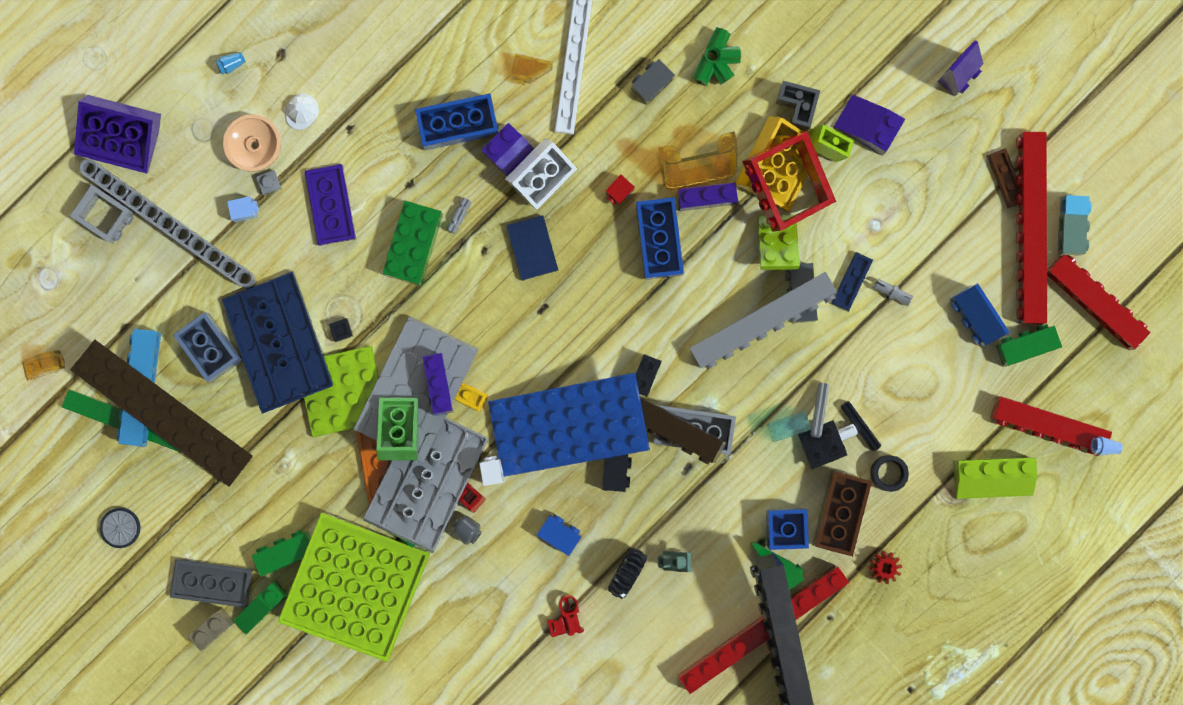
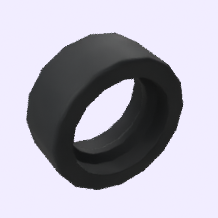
(903, 469)

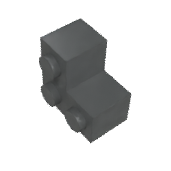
(803, 101)

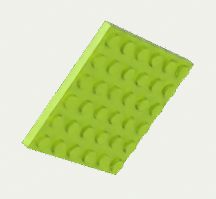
(354, 587)

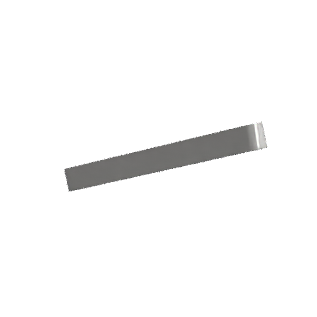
(161, 217)

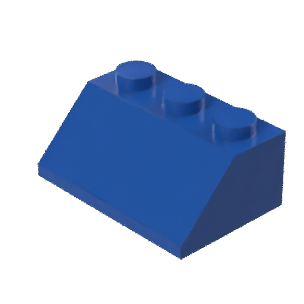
(979, 315)

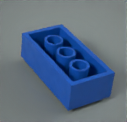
(457, 121)
(659, 238)

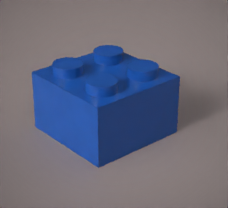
(787, 529)

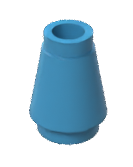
(230, 62)

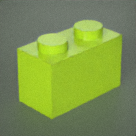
(830, 143)

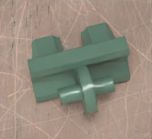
(675, 561)

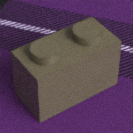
(211, 629)

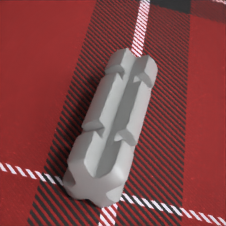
(459, 215)

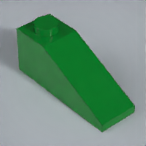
(793, 572)
(260, 607)

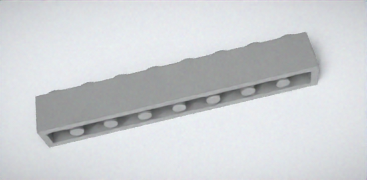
(764, 320)

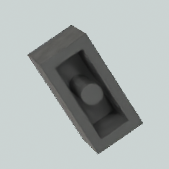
(652, 81)

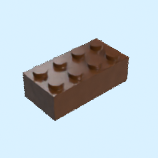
(842, 513)

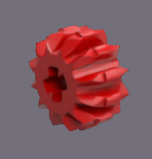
(878, 566)

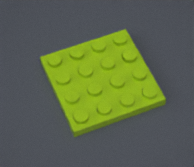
(342, 404)

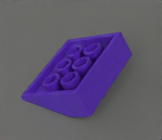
(116, 133)

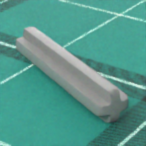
(819, 411)

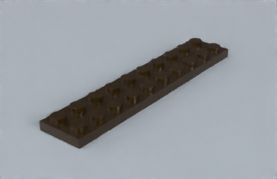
(161, 412)

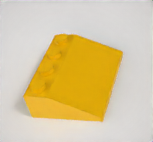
(782, 171)

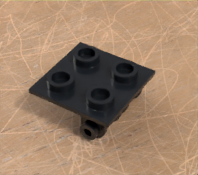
(823, 449)

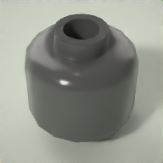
(466, 530)

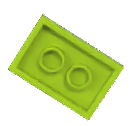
(780, 248)

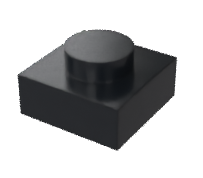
(341, 330)

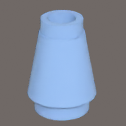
(1105, 446)

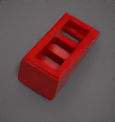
(476, 503)

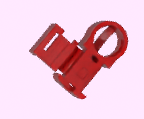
(566, 622)

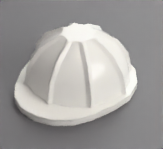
(301, 111)

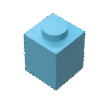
(1075, 205)

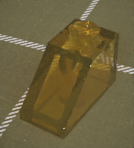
(528, 69)
(43, 364)

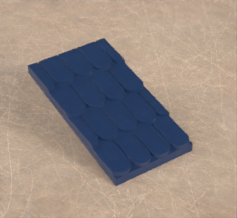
(277, 342)

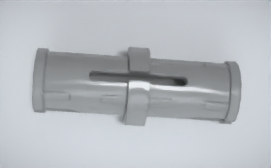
(893, 292)

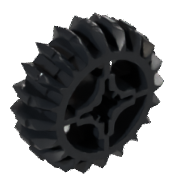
(627, 573)

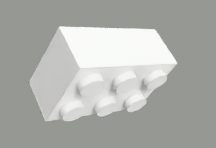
(541, 173)

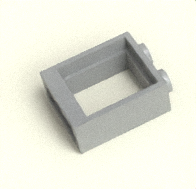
(87, 203)

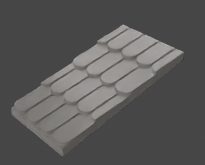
(406, 378)
(420, 496)

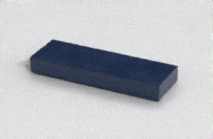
(852, 281)

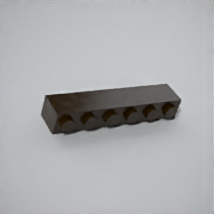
(681, 432)

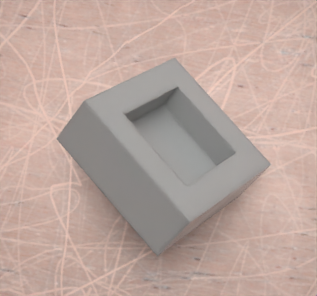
(269, 182)

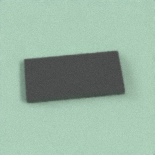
(211, 583)

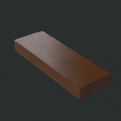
(1005, 176)

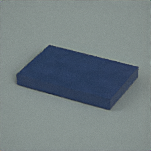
(532, 248)

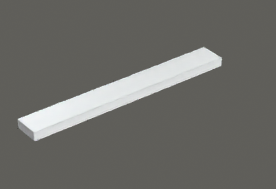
(573, 66)

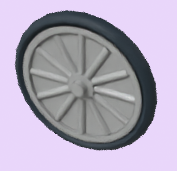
(120, 527)

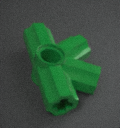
(723, 56)

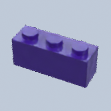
(707, 196)
(438, 384)

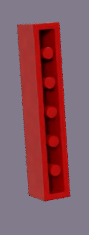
(1098, 302)
(1046, 424)

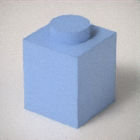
(243, 209)

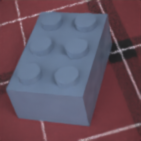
(208, 347)

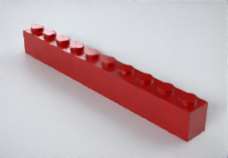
(1032, 227)
(754, 635)

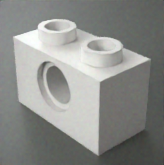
(491, 471)

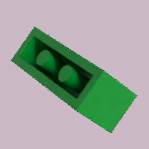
(1028, 345)
(281, 553)

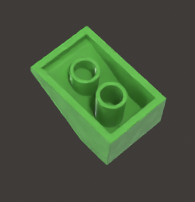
(397, 429)

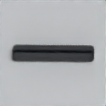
(861, 426)

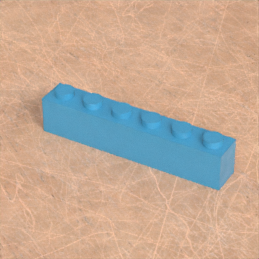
(144, 358)

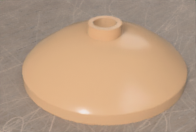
(245, 132)

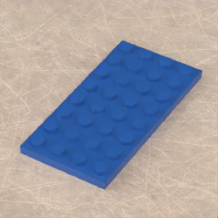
(569, 425)

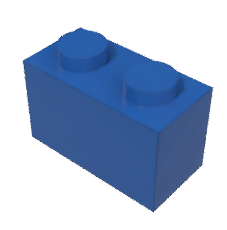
(559, 534)

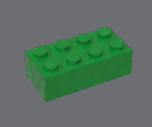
(412, 243)

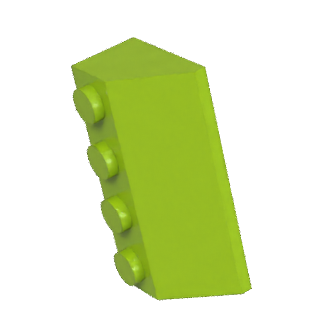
(995, 477)

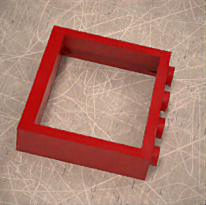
(814, 171)

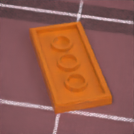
(372, 468)

